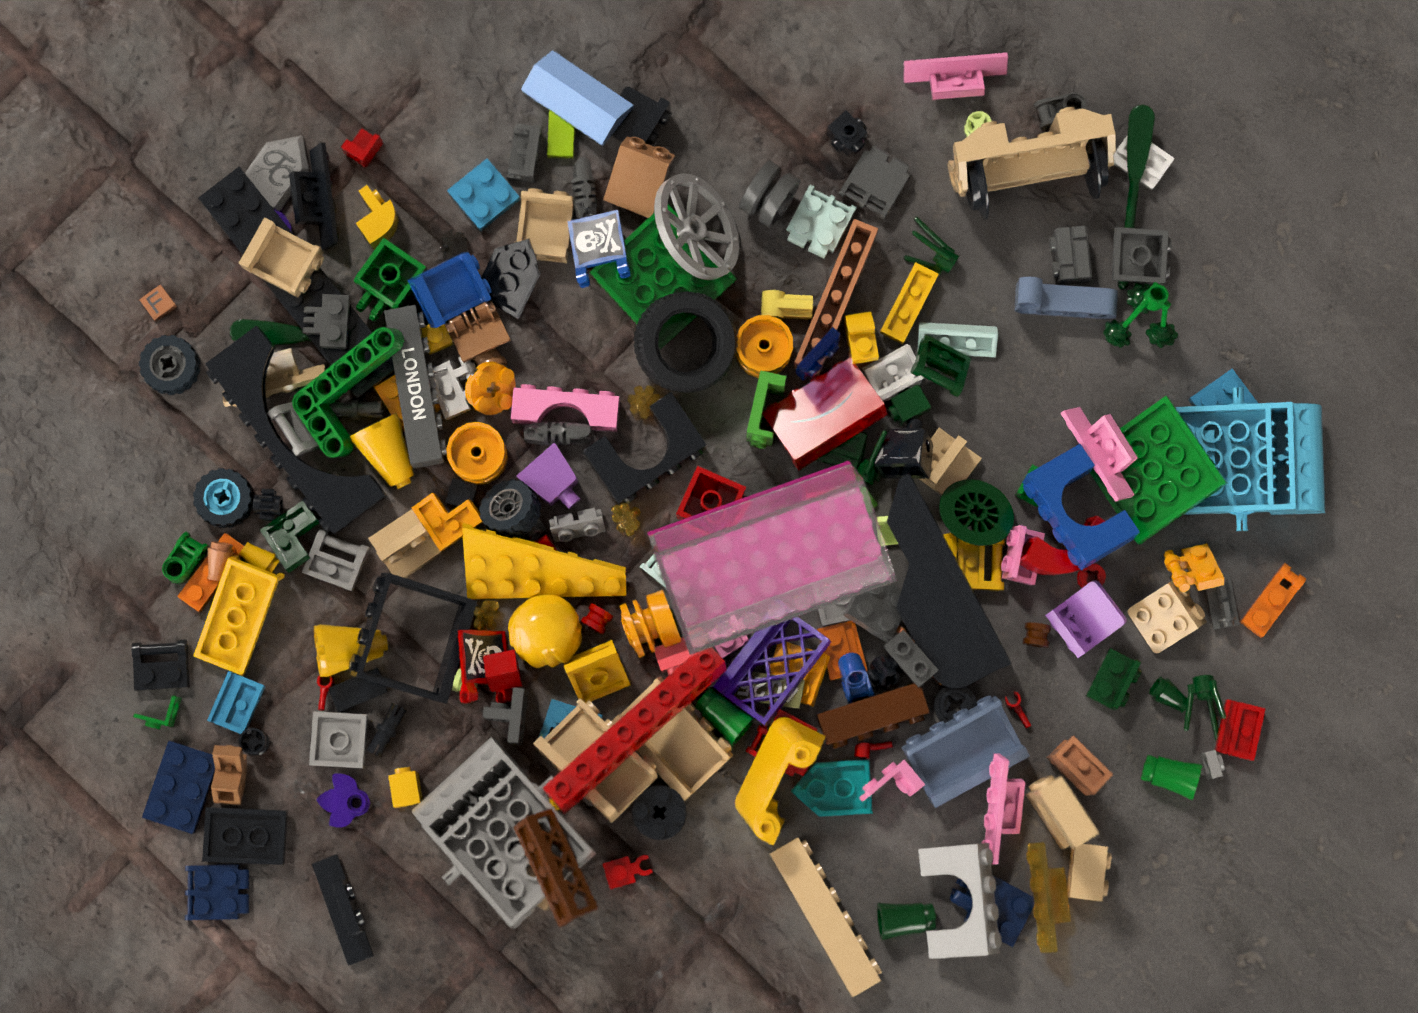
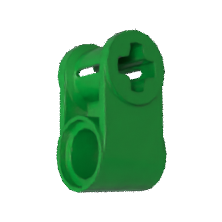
(184, 556)

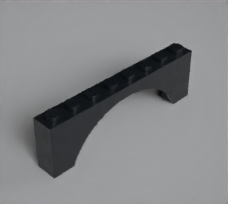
(243, 375)

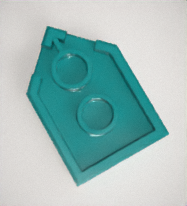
(835, 788)

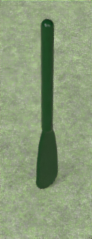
(1138, 147)
(276, 332)

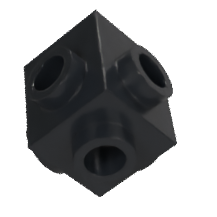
(847, 134)

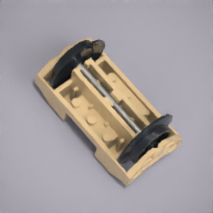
(1074, 146)

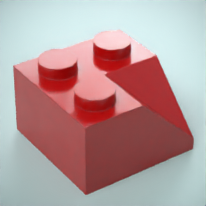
(708, 492)

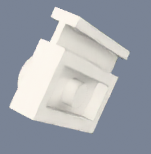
(1156, 165)

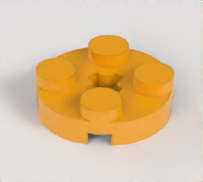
(501, 396)

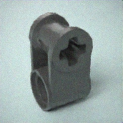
(1051, 106)

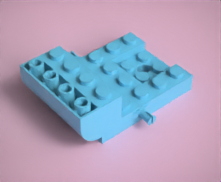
(1264, 453)

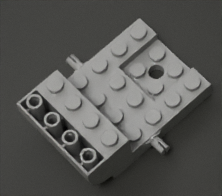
(474, 823)

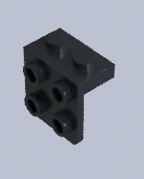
(645, 117)

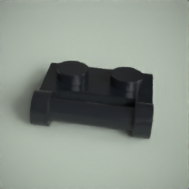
(160, 674)

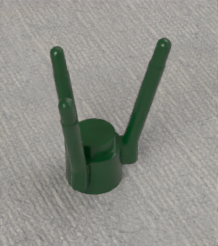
(945, 256)
(867, 469)
(1205, 689)

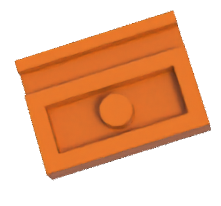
(843, 640)

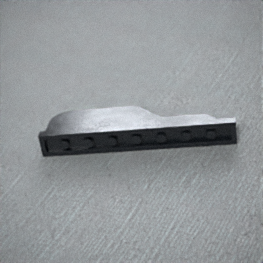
(938, 598)

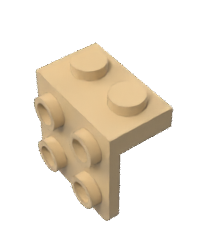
(1166, 616)

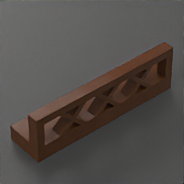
(545, 866)

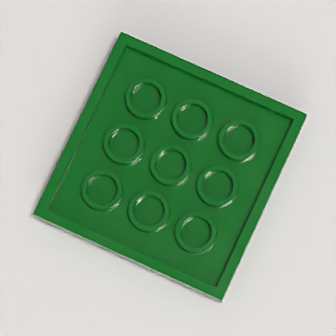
(655, 276)
(1170, 470)

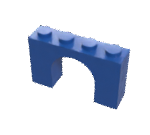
(1083, 542)

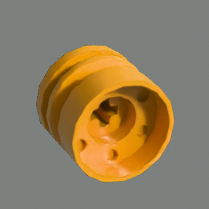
(650, 623)

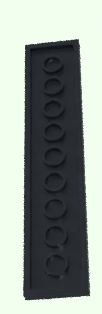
(239, 212)

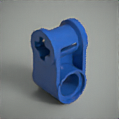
(854, 677)

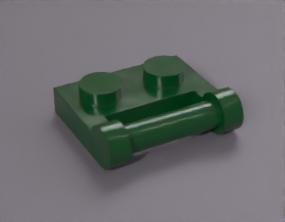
(943, 359)

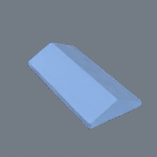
(576, 97)

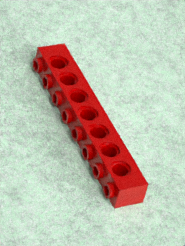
(634, 729)

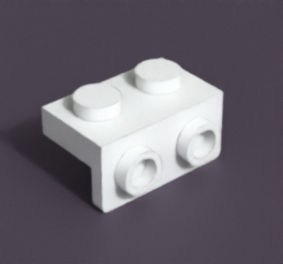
(892, 373)

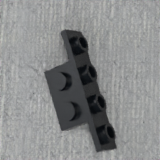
(313, 197)
(342, 909)

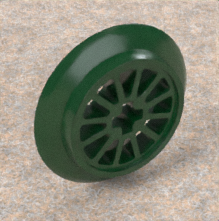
(952, 506)

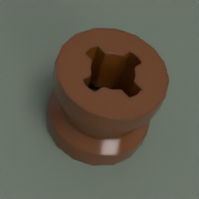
(1036, 635)

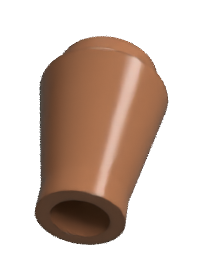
(217, 558)

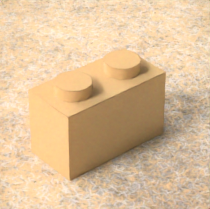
(1087, 872)

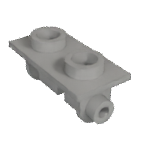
(565, 528)

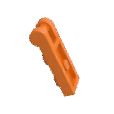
(1272, 601)

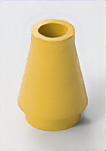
(259, 557)

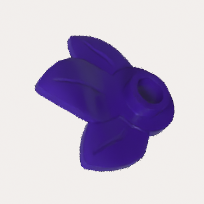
(340, 799)

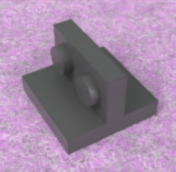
(515, 716)

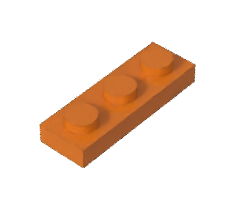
(199, 588)

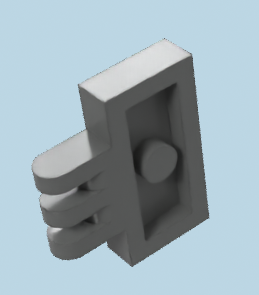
(330, 321)

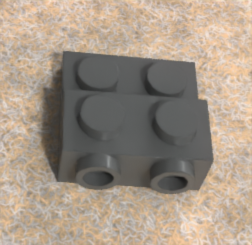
(1140, 255)

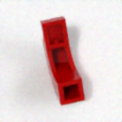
(1047, 560)

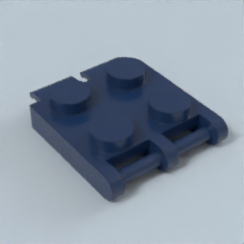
(217, 892)

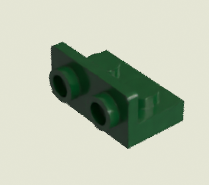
(1114, 679)

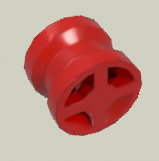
(1084, 577)
(597, 618)

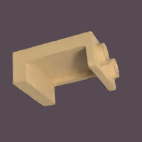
(545, 222)
(282, 258)

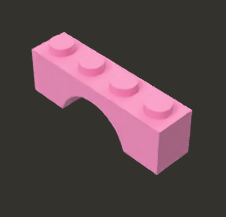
(532, 405)

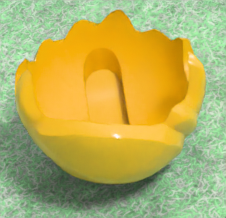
(545, 631)

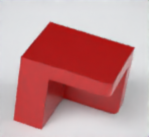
(362, 147)
(502, 670)

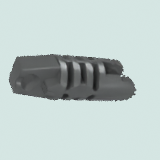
(584, 189)
(557, 432)

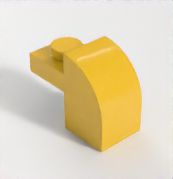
(381, 221)
(861, 337)

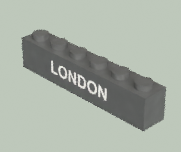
(415, 389)

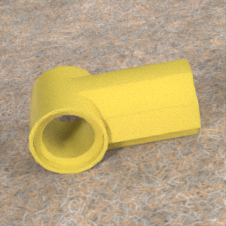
(785, 305)

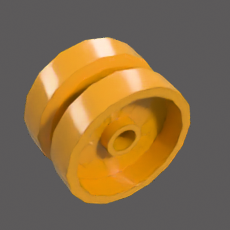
(765, 331)
(488, 464)

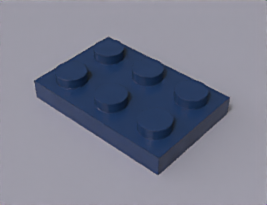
(180, 787)

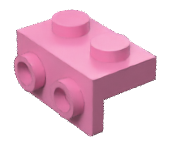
(1011, 562)

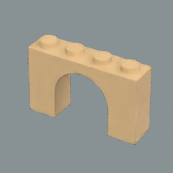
(1061, 812)

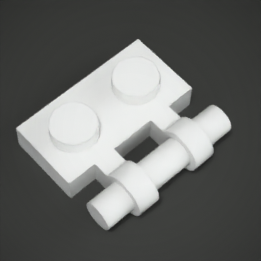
(449, 389)

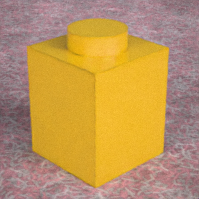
(405, 787)

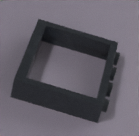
(451, 655)

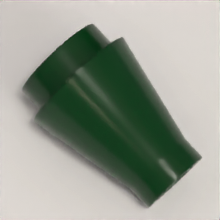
(1167, 693)

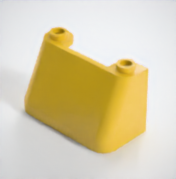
(784, 744)

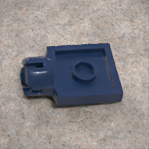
(1012, 904)

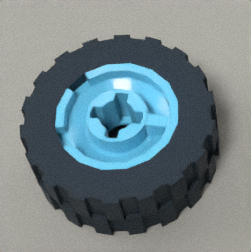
(228, 512)

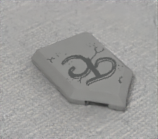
(272, 169)

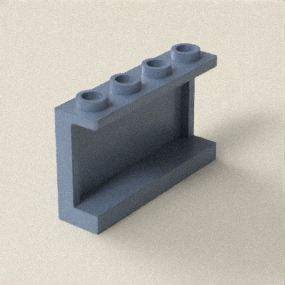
(960, 751)

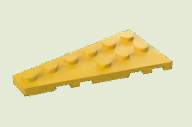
(525, 569)

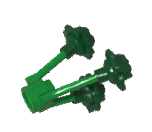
(1142, 300)

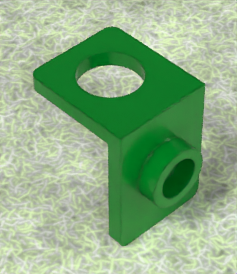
(170, 717)

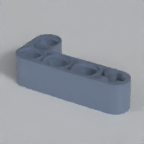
(1064, 300)

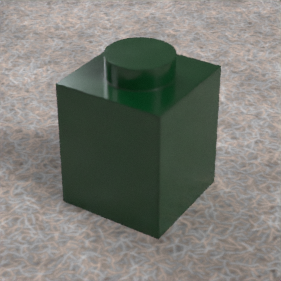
(908, 405)

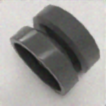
(769, 194)

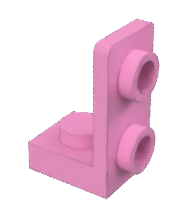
(905, 779)

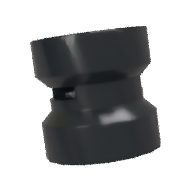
(248, 741)

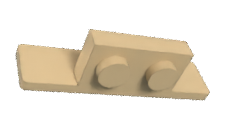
(284, 374)

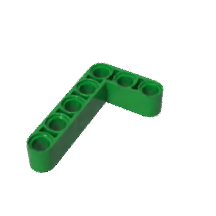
(339, 385)

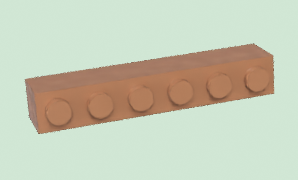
(839, 286)

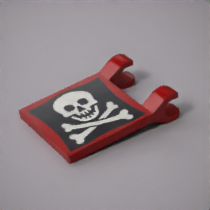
(472, 649)

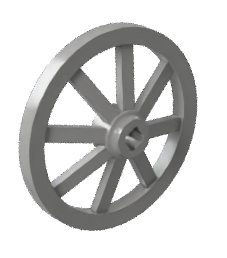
(692, 228)

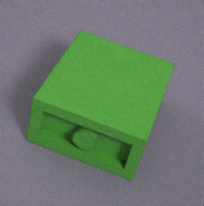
(767, 383)

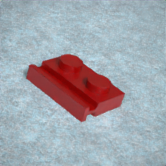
(1240, 730)

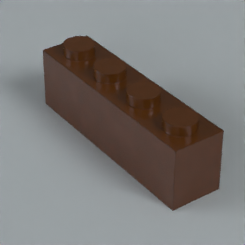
(872, 714)

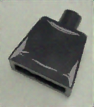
(906, 452)

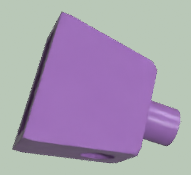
(551, 478)

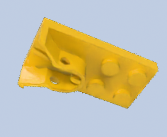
(236, 615)

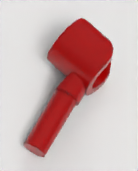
(324, 691)
(1018, 709)
(862, 750)

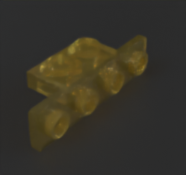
(1049, 896)

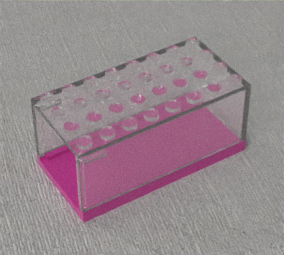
(771, 556)

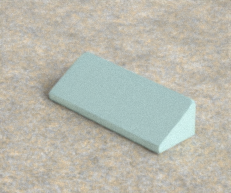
(967, 339)

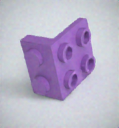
(1086, 618)

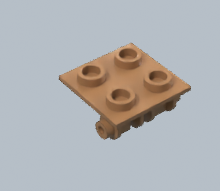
(477, 331)

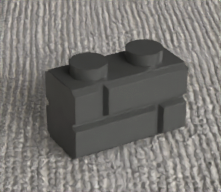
(1071, 255)

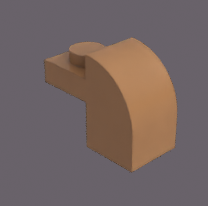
(229, 774)

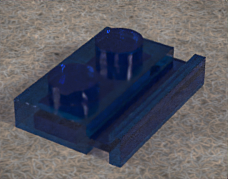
(825, 347)

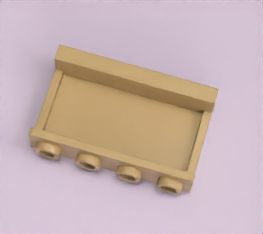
(575, 735)
(684, 748)

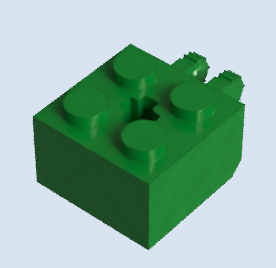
(373, 279)

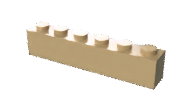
(825, 917)

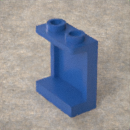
(450, 289)

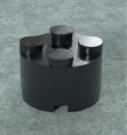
(644, 810)

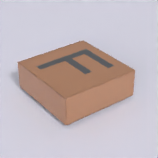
(158, 303)

